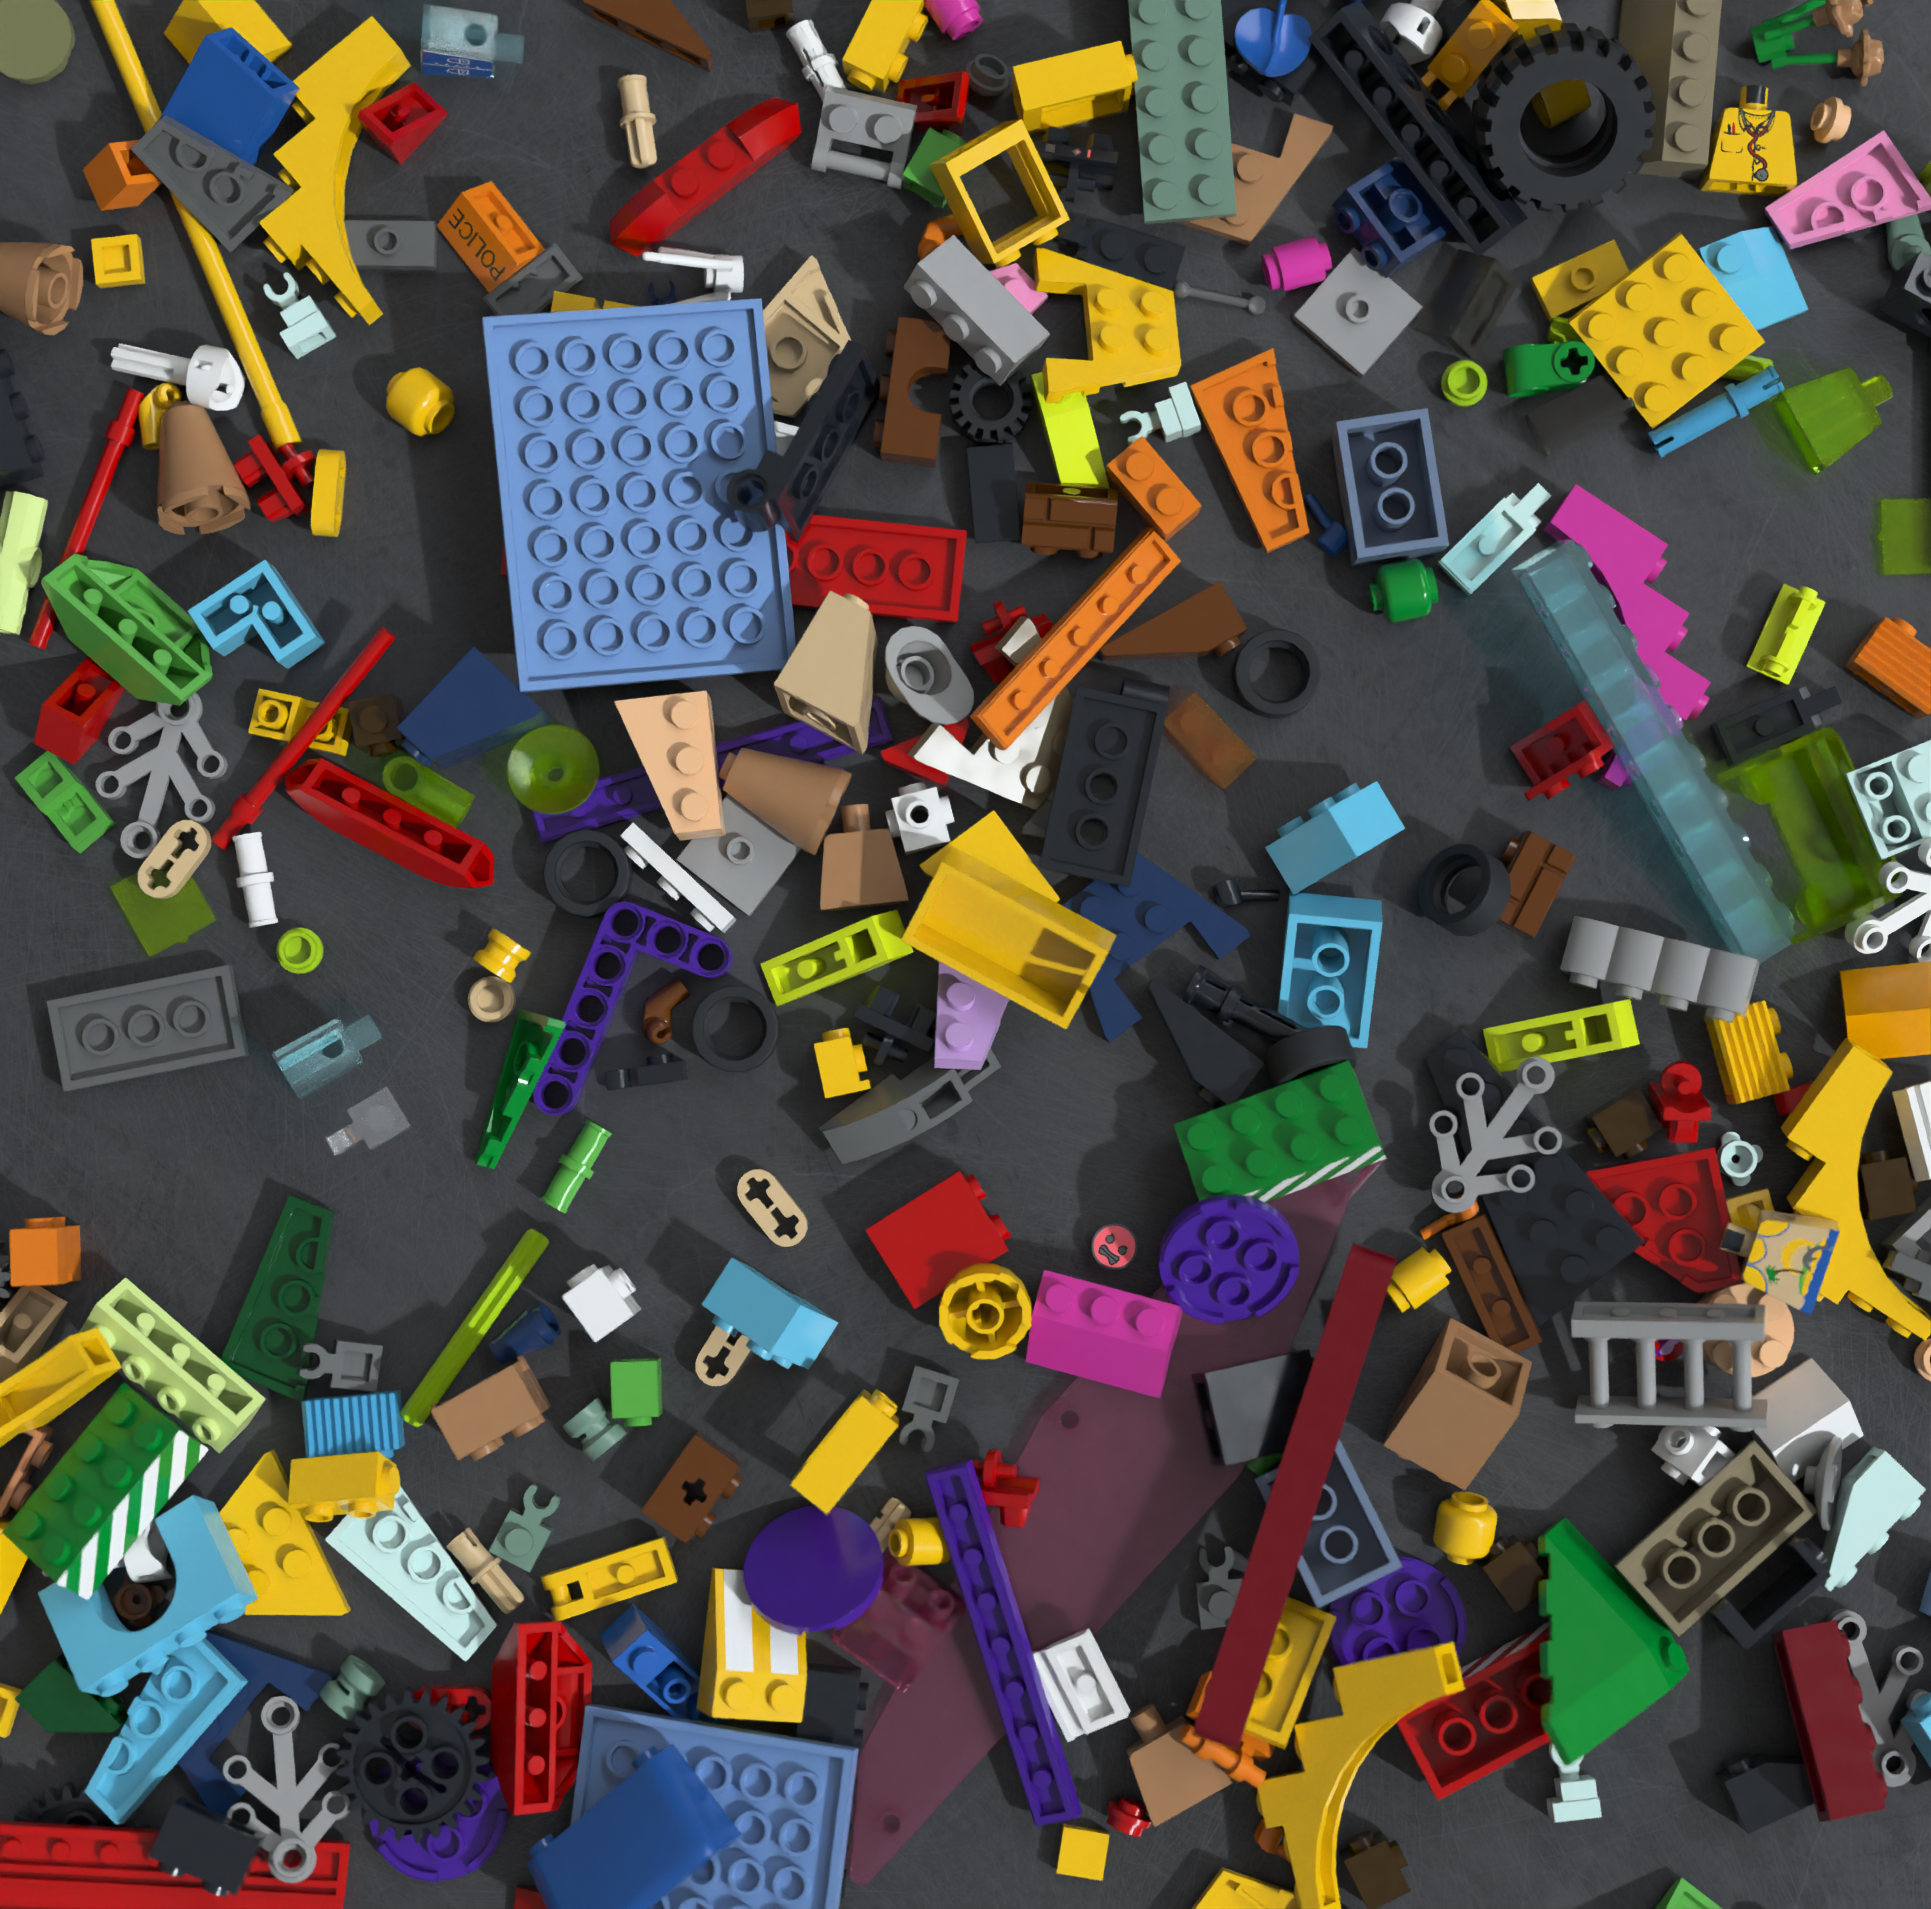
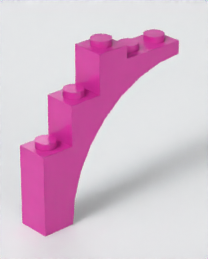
(1622, 561)

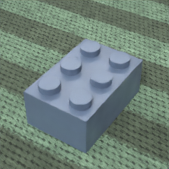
(1389, 487)
(1345, 1537)

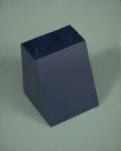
(469, 714)

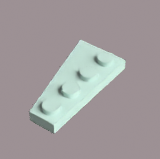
(417, 1572)

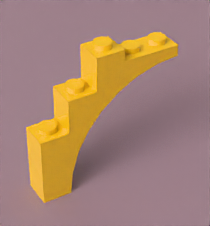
(316, 160)
(1831, 1127)
(54, 1383)
(1332, 1747)

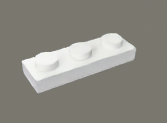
(676, 880)

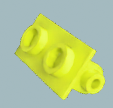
(1786, 633)

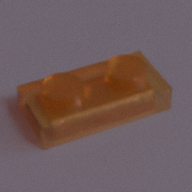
(1209, 741)

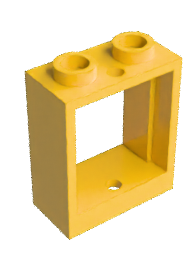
(1073, 87)
(1016, 140)
(846, 1449)

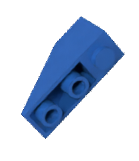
(655, 1664)

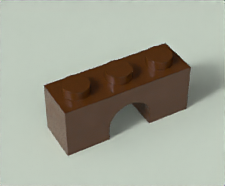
(907, 433)

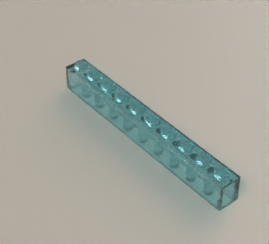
(1655, 751)

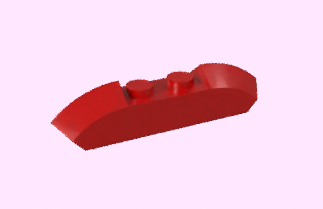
(705, 175)
(390, 826)

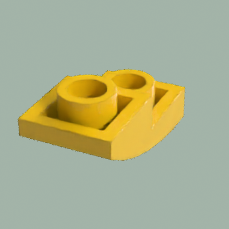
(281, 716)

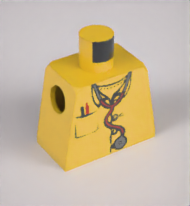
(1751, 149)

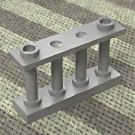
(1692, 1326)

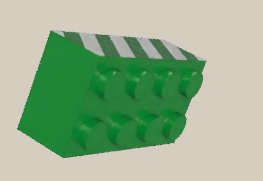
(1282, 1138)
(105, 1491)

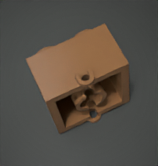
(490, 1409)

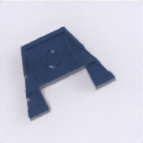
(1143, 919)
(259, 1667)

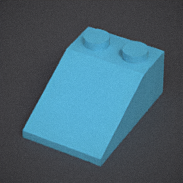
(1330, 962)

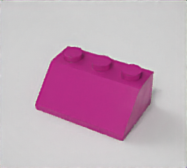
(1102, 1333)

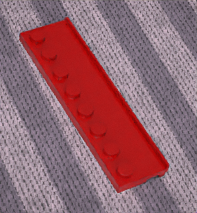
(112, 1870)

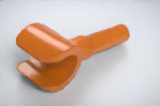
(1449, 1219)
(1270, 1839)

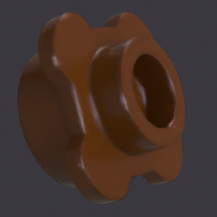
(138, 1613)

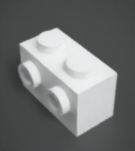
(601, 1299)

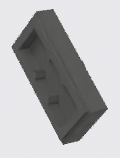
(392, 244)
(534, 285)

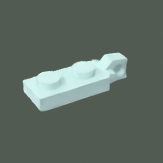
(1493, 539)

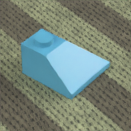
(1756, 275)

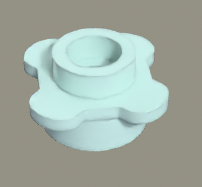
(1748, 1155)

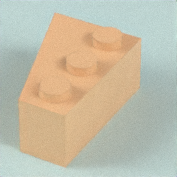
(680, 757)

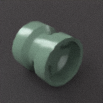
(594, 1430)
(352, 1687)

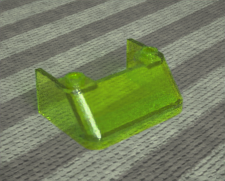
(1821, 828)

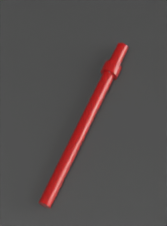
(119, 435)
(248, 806)

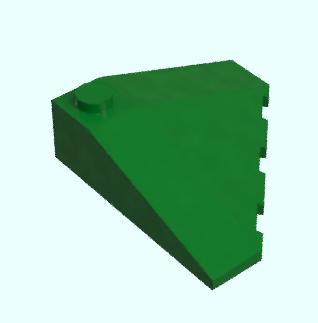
(1604, 1648)

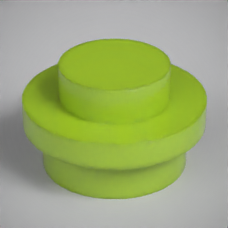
(1464, 383)
(299, 950)

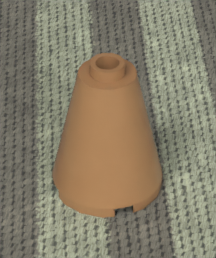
(39, 284)
(196, 474)
(787, 793)

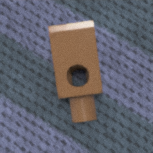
(860, 865)
(1166, 1768)

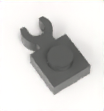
(349, 1364)
(929, 1399)
(1217, 1593)

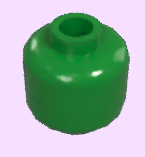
(1403, 590)

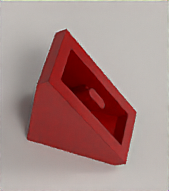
(939, 101)
(402, 121)
(897, 756)

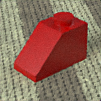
(77, 712)

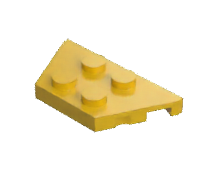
(279, 1547)

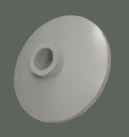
(1825, 1481)

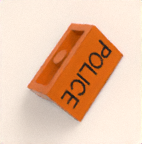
(489, 235)

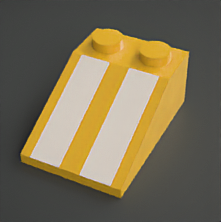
(746, 1662)

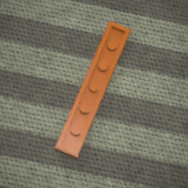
(1075, 638)

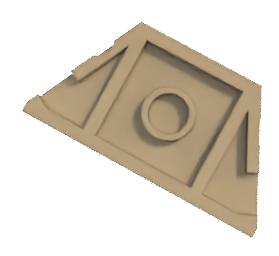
(801, 338)

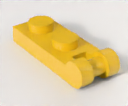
(611, 1578)

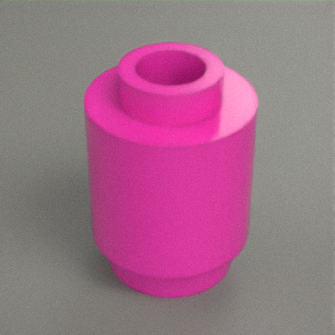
(954, 16)
(1296, 264)

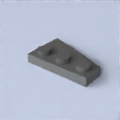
(211, 181)

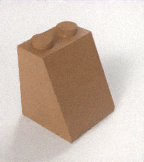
(1459, 1404)

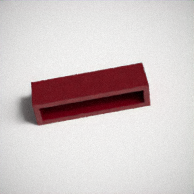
(1829, 1721)

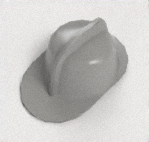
(927, 676)

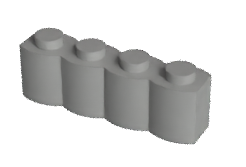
(1660, 967)

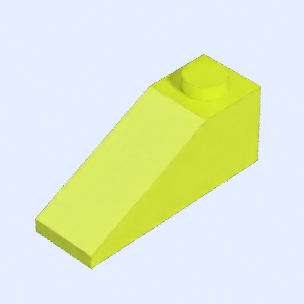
(1070, 437)
(836, 957)
(1563, 1035)

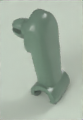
(1905, 240)

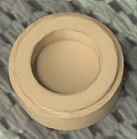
(491, 999)

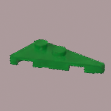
(525, 1059)

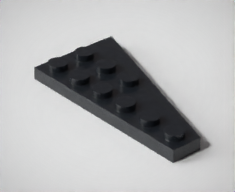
(1561, 1229)

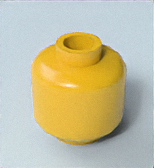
(420, 402)
(1465, 1527)

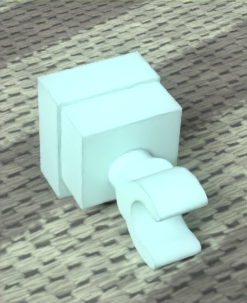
(305, 322)
(1174, 416)
(1575, 1793)

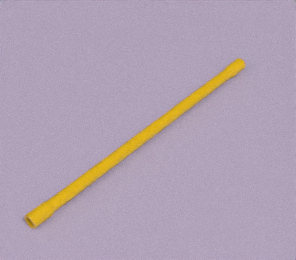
(273, 409)

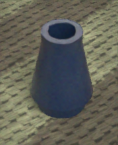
(527, 1333)

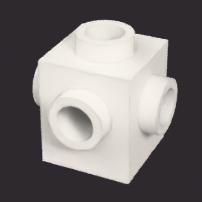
(920, 836)
(1691, 1452)

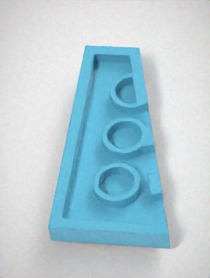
(162, 1726)

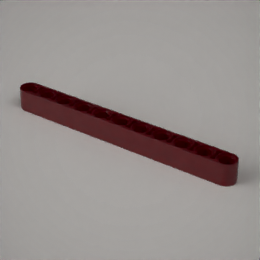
(1294, 1497)

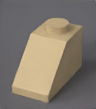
(26, 1327)

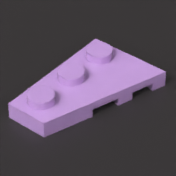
(965, 1020)

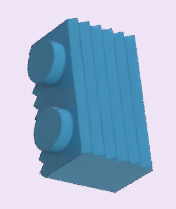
(353, 1424)

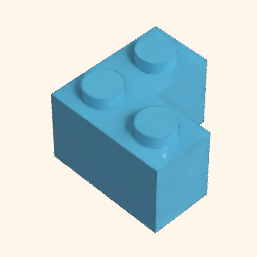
(253, 606)
(1333, 835)
(773, 1319)

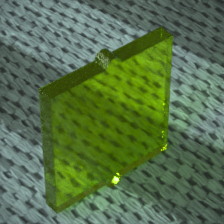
(1905, 536)
(163, 921)

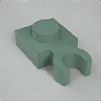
(523, 1534)

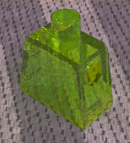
(1831, 414)

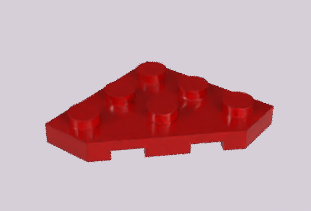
(1679, 1212)

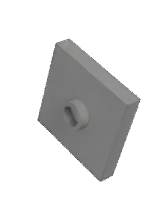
(1357, 313)
(744, 861)

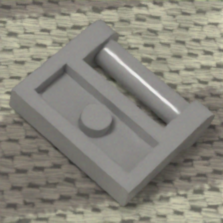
(866, 122)

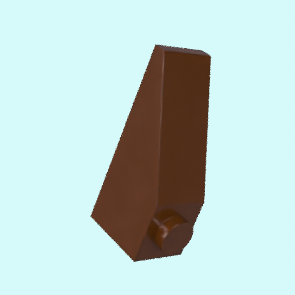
(656, 24)
(1188, 630)

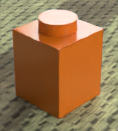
(119, 177)

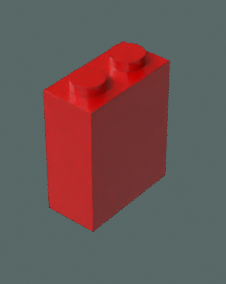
(938, 1237)

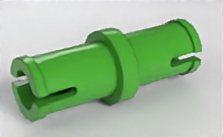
(576, 1166)

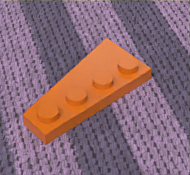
(1252, 437)

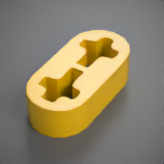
(328, 493)

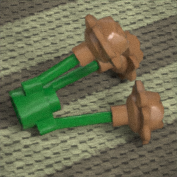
(1775, 37)

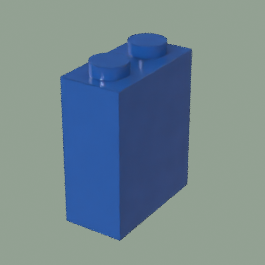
(232, 95)

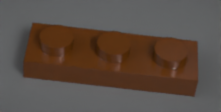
(1491, 1284)

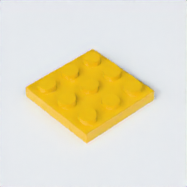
(1666, 330)

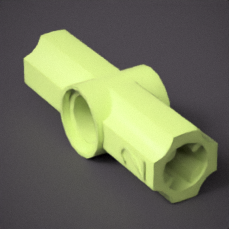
(19, 555)

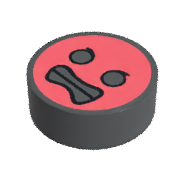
(1114, 1246)

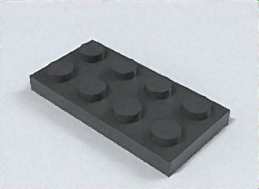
(147, 1028)

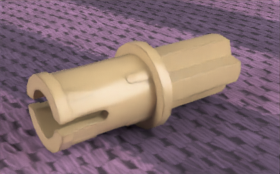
(637, 121)
(485, 1571)

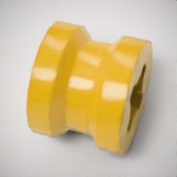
(501, 955)

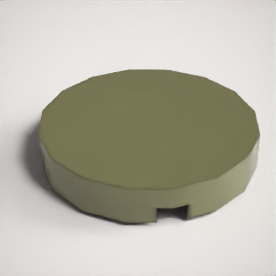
(34, 40)

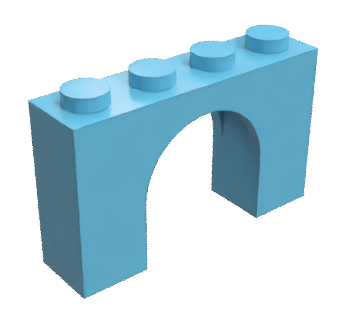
(208, 1591)

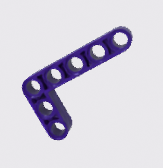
(611, 990)

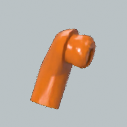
(937, 233)

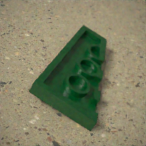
(284, 1302)

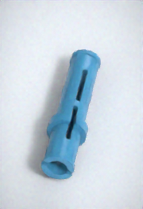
(1716, 411)

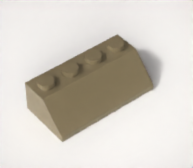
(1678, 57)
(1715, 1538)

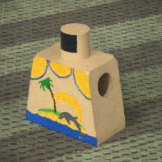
(1784, 1255)

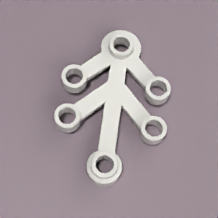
(1859, 930)

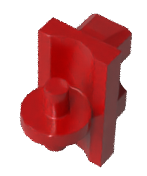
(263, 462)
(984, 649)
(1680, 1101)
(1006, 1489)

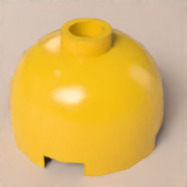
(985, 1311)

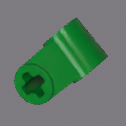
(1538, 368)

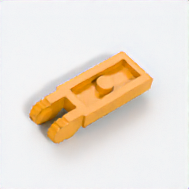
(1470, 51)

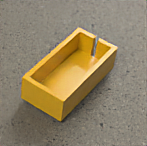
(1008, 937)

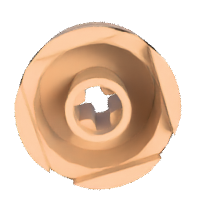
(1779, 1330)

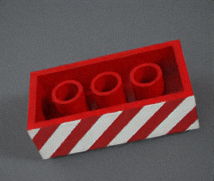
(1487, 1722)

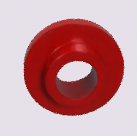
(1128, 1816)

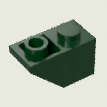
(61, 1706)

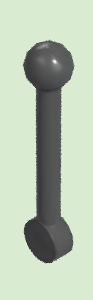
(1255, 305)

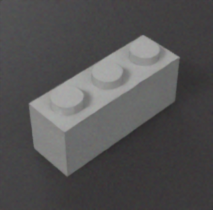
(976, 310)

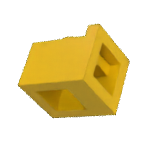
(840, 1064)

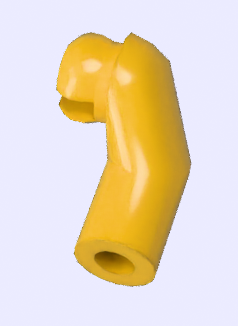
(151, 410)

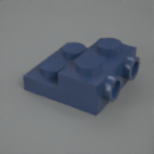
(1391, 217)

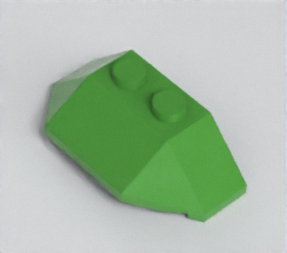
(130, 629)

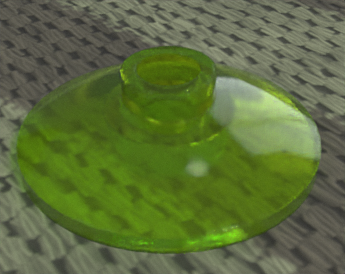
(550, 749)

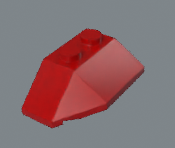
(538, 1715)

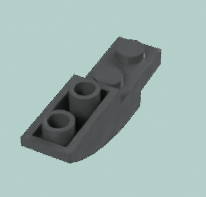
(902, 1109)

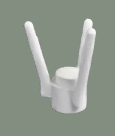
(721, 272)

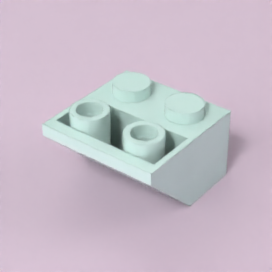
(1895, 799)

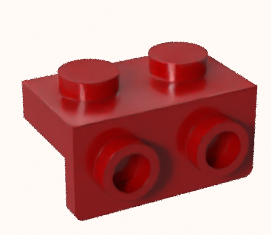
(1562, 748)

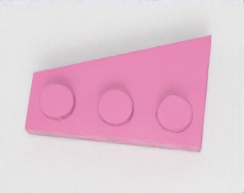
(1850, 195)

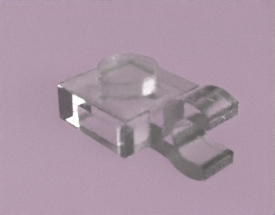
(374, 1120)

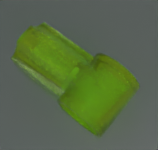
(431, 792)

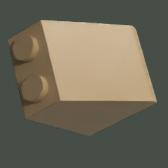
(833, 672)

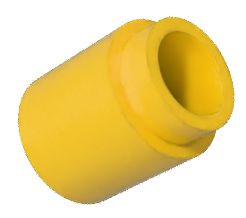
(1417, 1279)
(918, 1542)

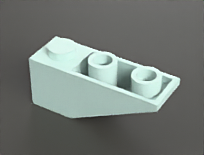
(1867, 1506)

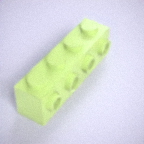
(174, 1366)

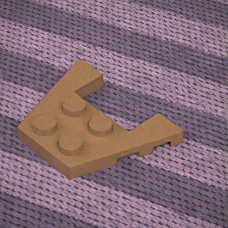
(1265, 180)

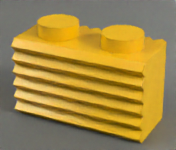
(1750, 1054)

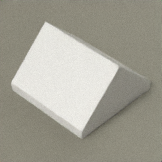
(1803, 1418)

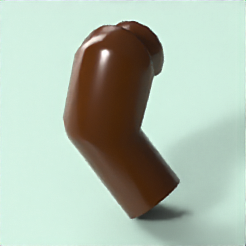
(658, 1011)

